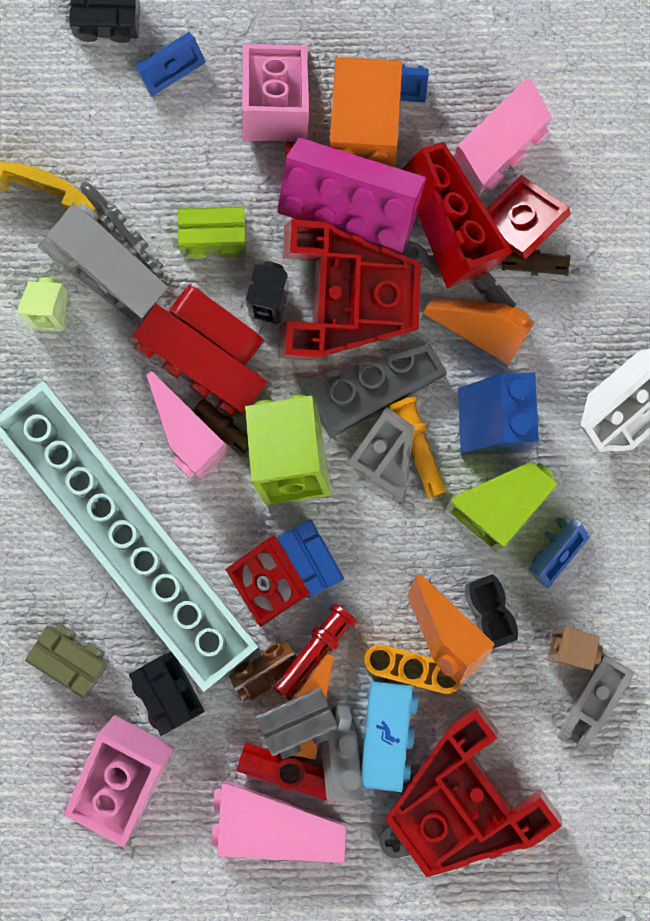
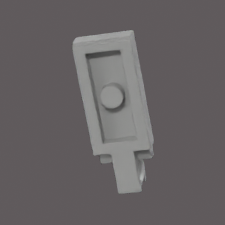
(342, 761)

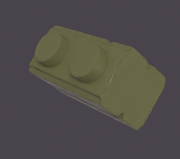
(67, 660)

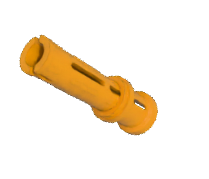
(421, 449)

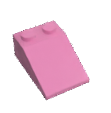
(275, 93)
(188, 436)
(118, 780)

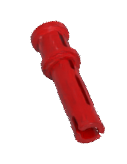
(324, 639)

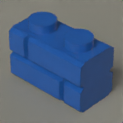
(311, 558)

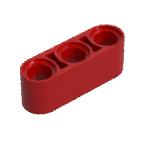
(216, 324)

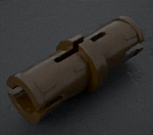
(538, 263)
(222, 427)

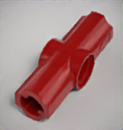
(259, 763)

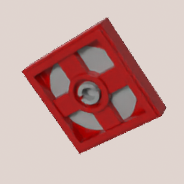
(267, 581)

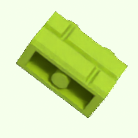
(212, 231)

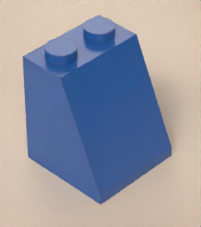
(498, 414)

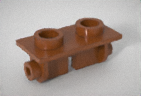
(250, 677)

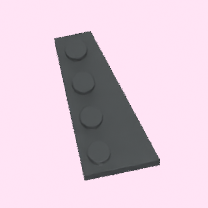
(366, 389)

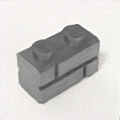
(296, 723)

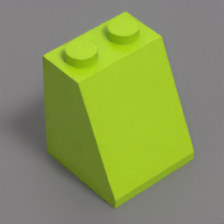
(287, 450)
(503, 504)

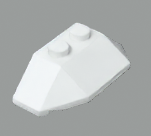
(619, 408)

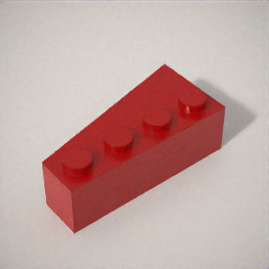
(455, 219)
(197, 360)

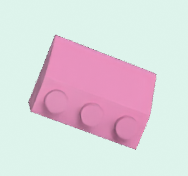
(503, 137)

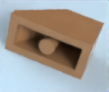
(575, 648)

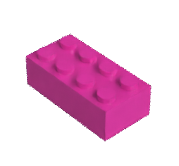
(350, 194)

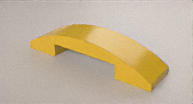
(42, 181)

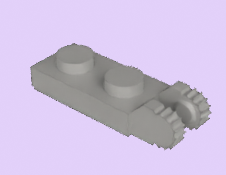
(597, 700)

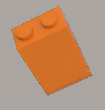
(366, 108)

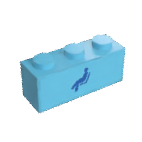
(388, 736)

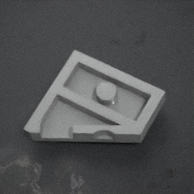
(387, 453)

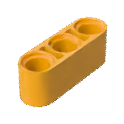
(394, 669)

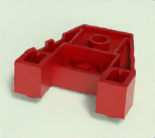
(358, 292)
(456, 810)

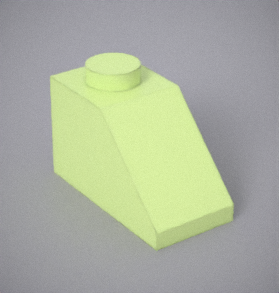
(44, 304)

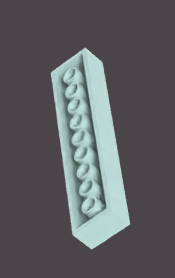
(125, 536)

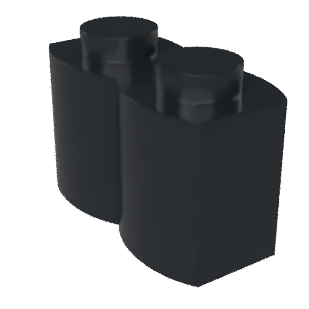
(488, 602)

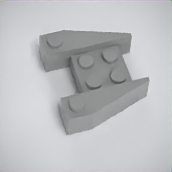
(102, 262)

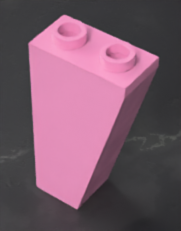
(272, 828)

